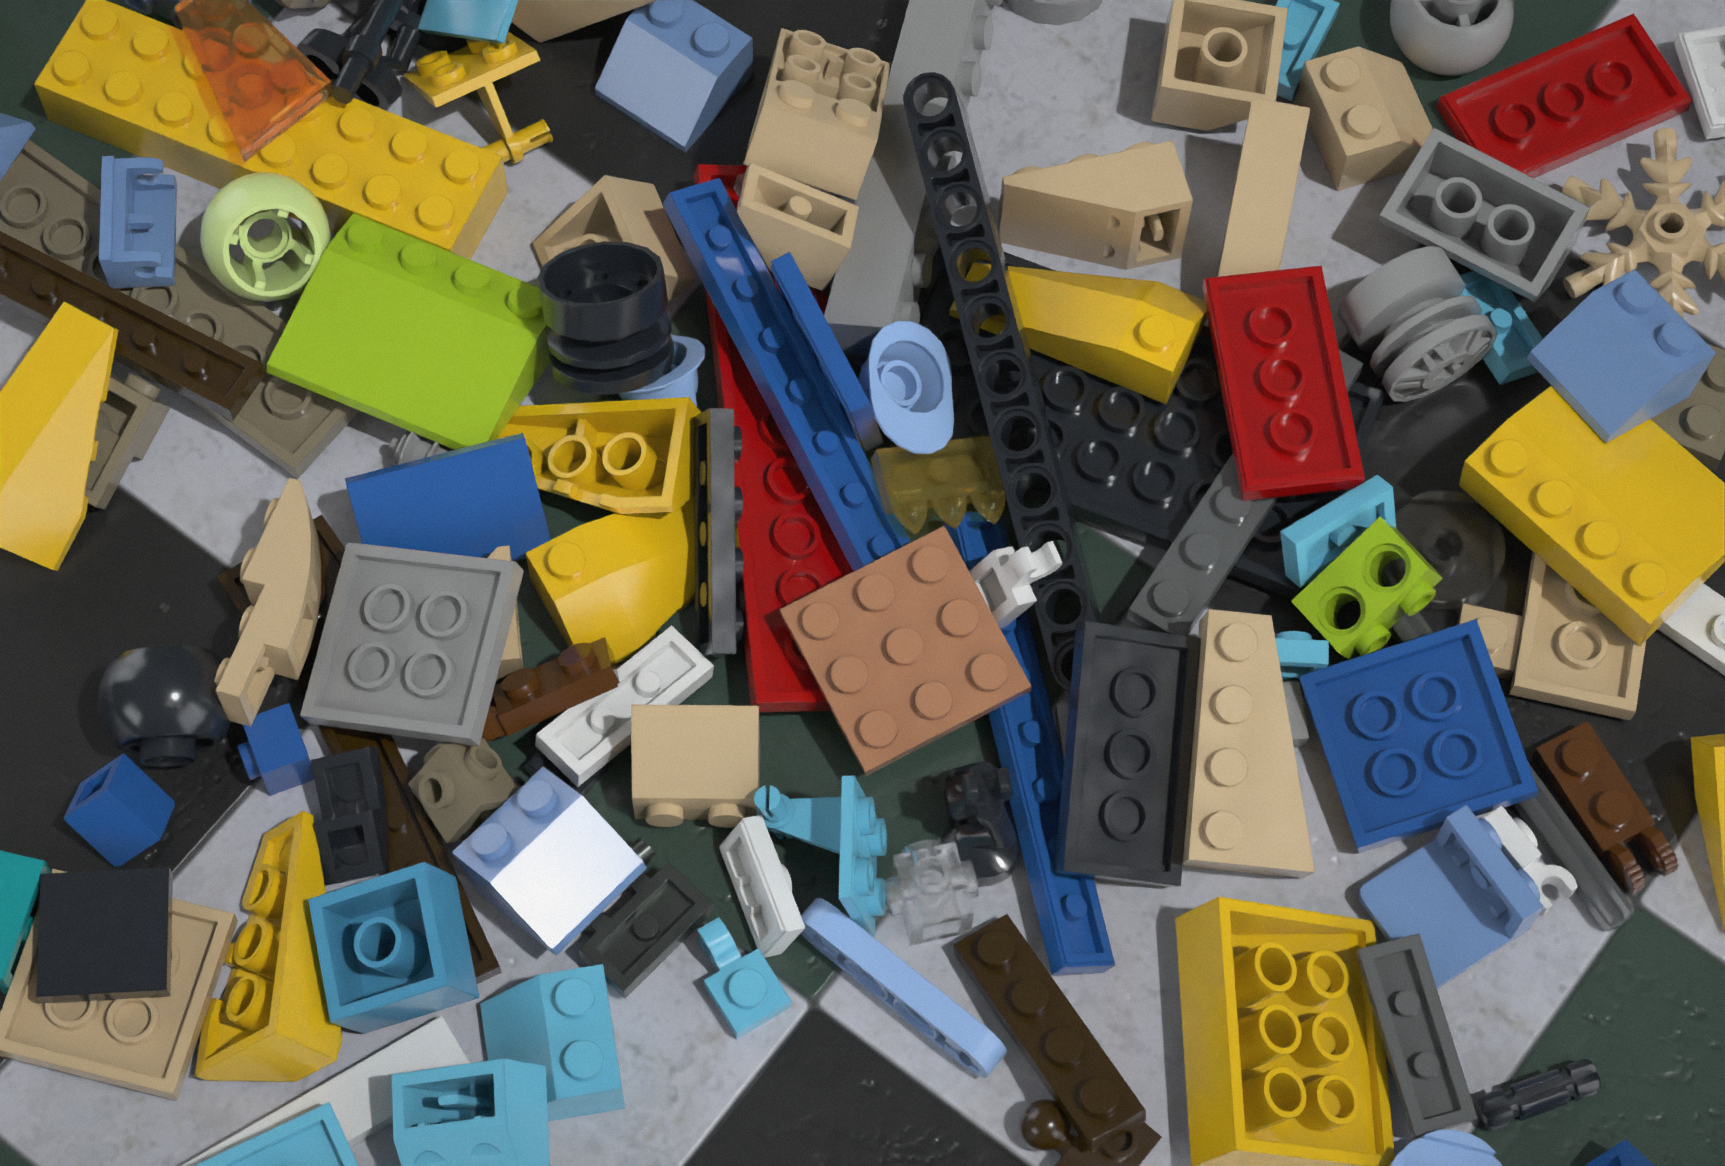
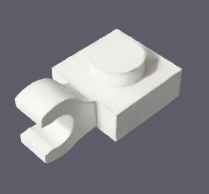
(1007, 575)
(1521, 850)

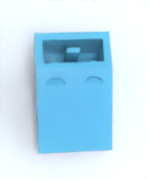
(472, 1115)

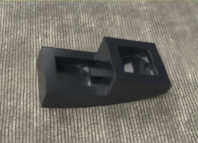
(354, 815)

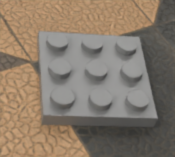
(412, 643)

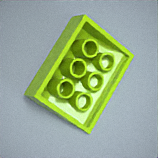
(414, 336)

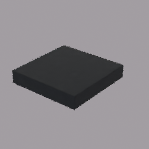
(105, 935)

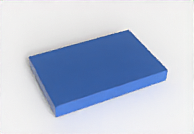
(826, 351)
(454, 502)

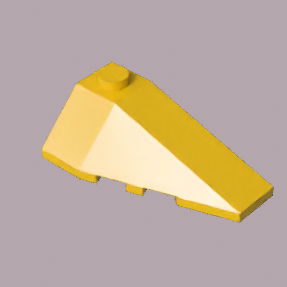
(1105, 324)
(49, 435)
(612, 452)
(617, 577)
(274, 1002)

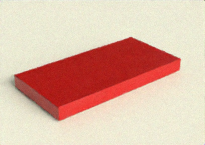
(1568, 100)
(1282, 383)

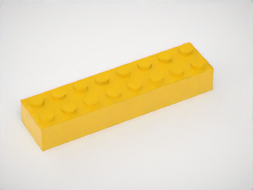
(146, 94)

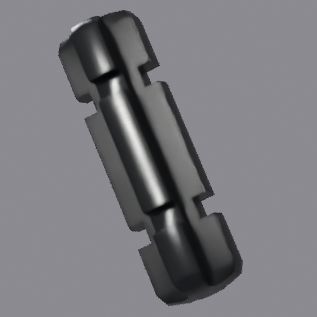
(1538, 1094)

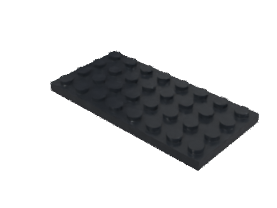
(1125, 454)

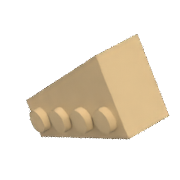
(1243, 767)

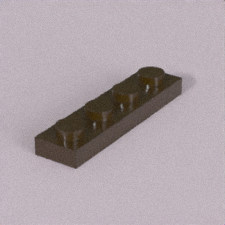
(1049, 1033)

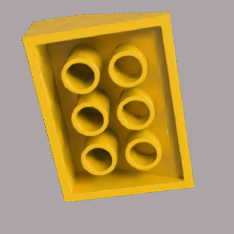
(1617, 519)
(1280, 1038)

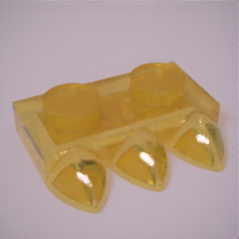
(942, 480)

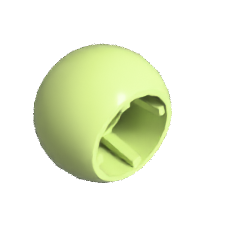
(228, 222)

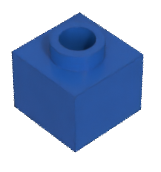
(276, 751)

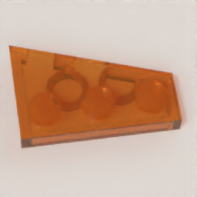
(251, 69)

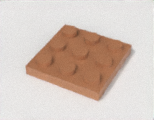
(905, 650)

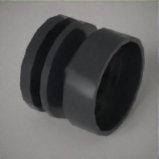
(606, 317)

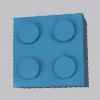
(393, 948)

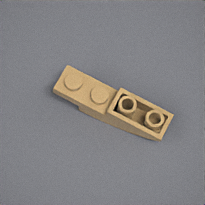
(284, 598)

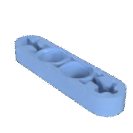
(902, 988)

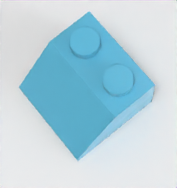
(567, 1027)

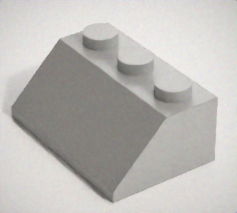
(1485, 215)

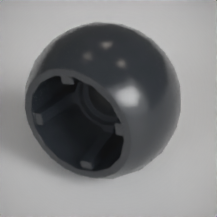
(163, 704)

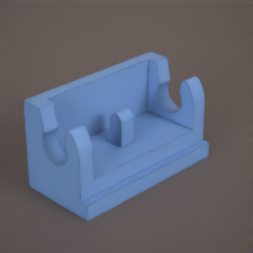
(137, 223)

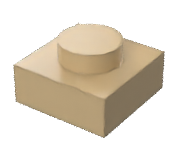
(1500, 634)

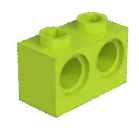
(1357, 577)

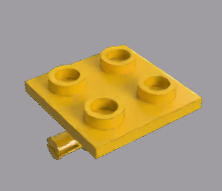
(447, 76)

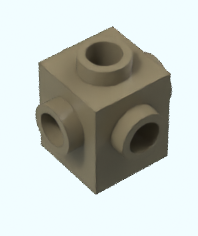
(461, 787)

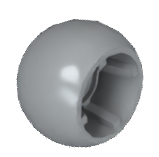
(1444, 36)

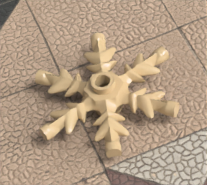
(1663, 235)

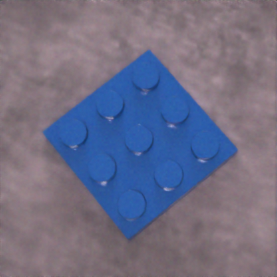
(1417, 735)

